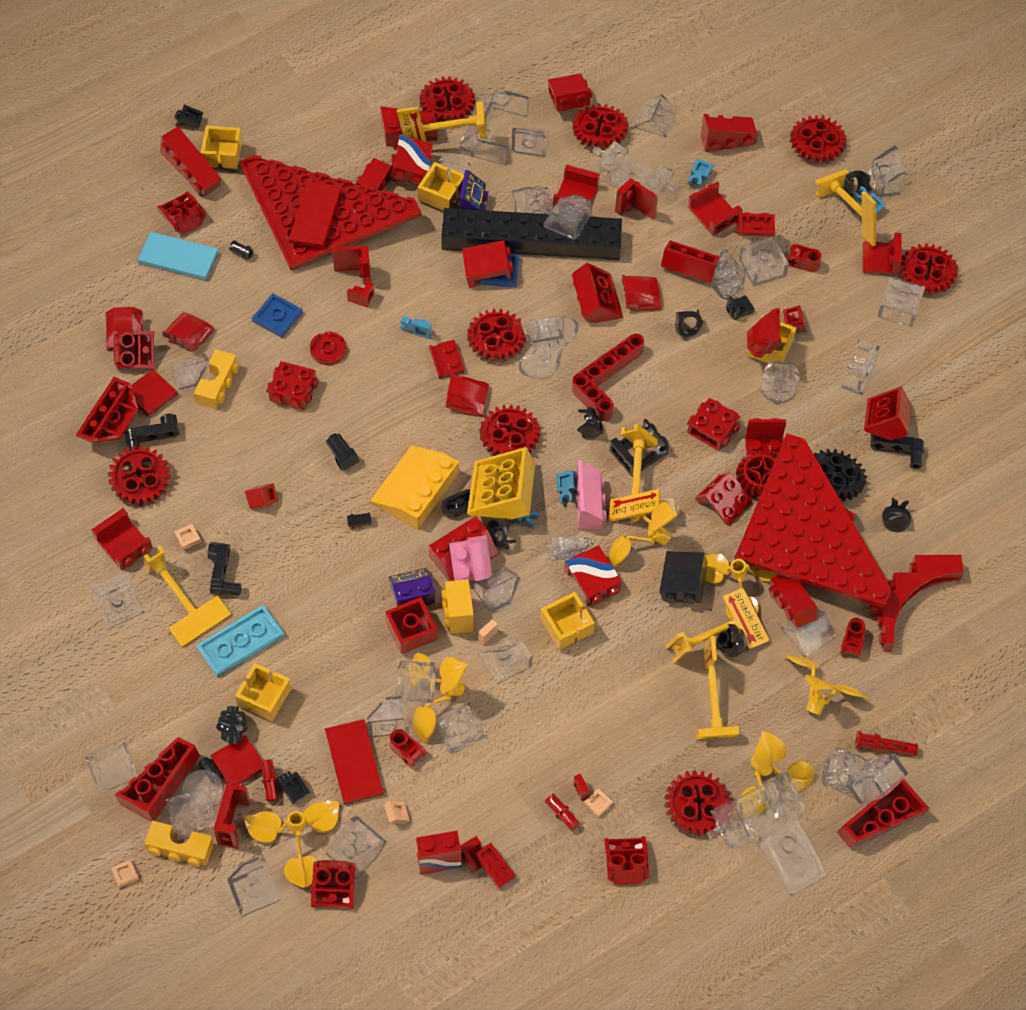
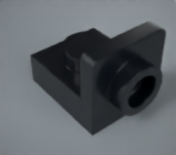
(188, 116)
(739, 307)
(293, 786)

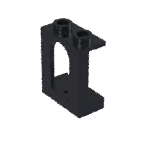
(620, 452)

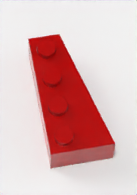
(189, 161)
(160, 780)
(883, 814)

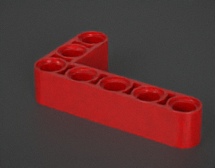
(603, 372)

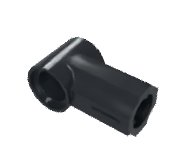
(344, 456)

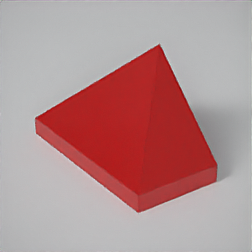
(794, 317)

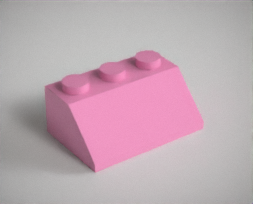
(590, 497)

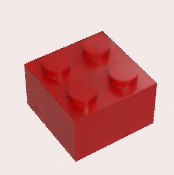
(411, 625)

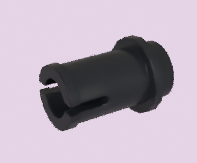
(245, 251)
(358, 519)
(207, 764)

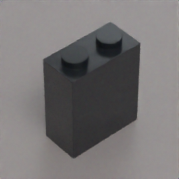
(683, 577)

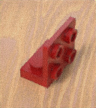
(635, 195)
(755, 224)
(883, 257)
(352, 259)
(764, 436)
(725, 497)

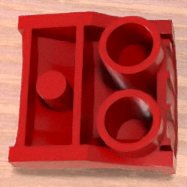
(183, 213)
(641, 293)
(122, 320)
(188, 331)
(765, 334)
(133, 349)
(466, 395)
(627, 860)
(333, 883)

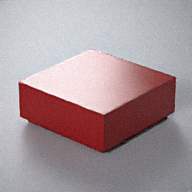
(580, 787)

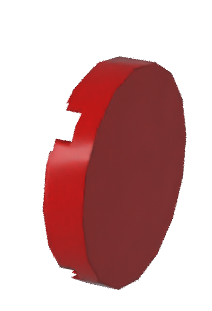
(328, 348)

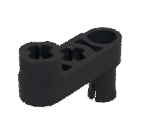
(166, 429)
(903, 445)
(220, 553)

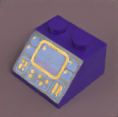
(473, 192)
(411, 586)

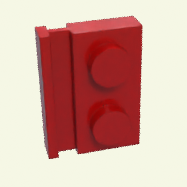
(446, 359)

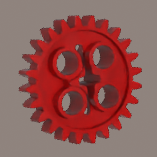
(459, 96)
(588, 123)
(818, 139)
(941, 273)
(496, 335)
(509, 431)
(143, 491)
(678, 802)

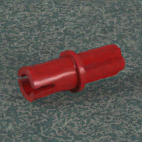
(269, 780)
(562, 812)

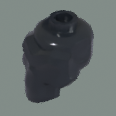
(732, 641)
(232, 724)

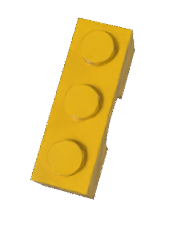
(212, 392)
(194, 851)

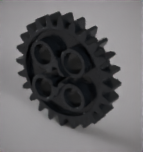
(842, 473)

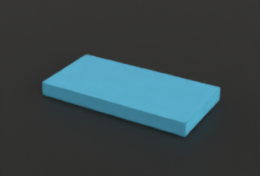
(178, 256)
(240, 640)

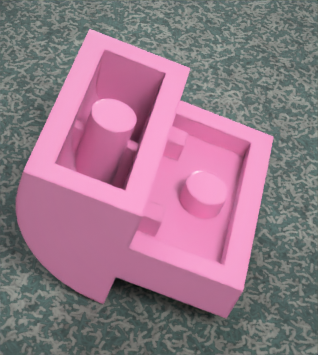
(471, 559)

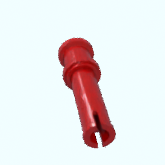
(910, 748)

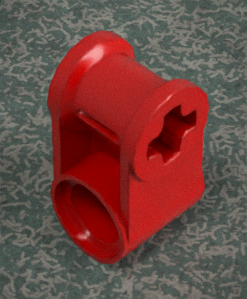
(805, 258)
(853, 641)
(409, 750)

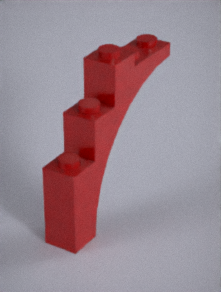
(924, 573)

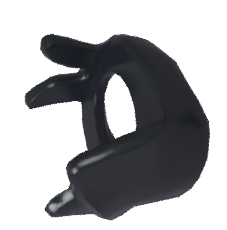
(862, 178)
(681, 316)
(593, 425)
(894, 521)
(500, 525)

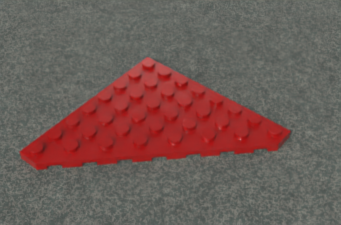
(358, 215)
(807, 533)

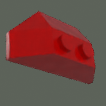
(110, 414)

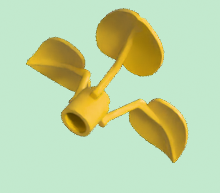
(660, 517)
(719, 566)
(451, 685)
(817, 698)
(772, 750)
(265, 826)

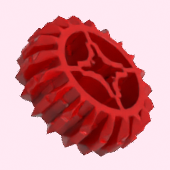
(749, 475)

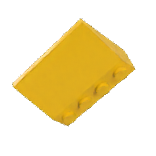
(416, 485)
(502, 485)

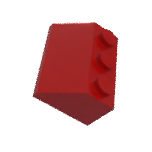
(596, 294)
(888, 414)
(440, 552)

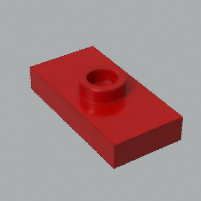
(494, 865)

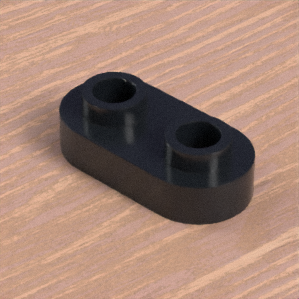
(457, 502)

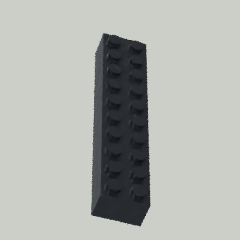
(527, 236)

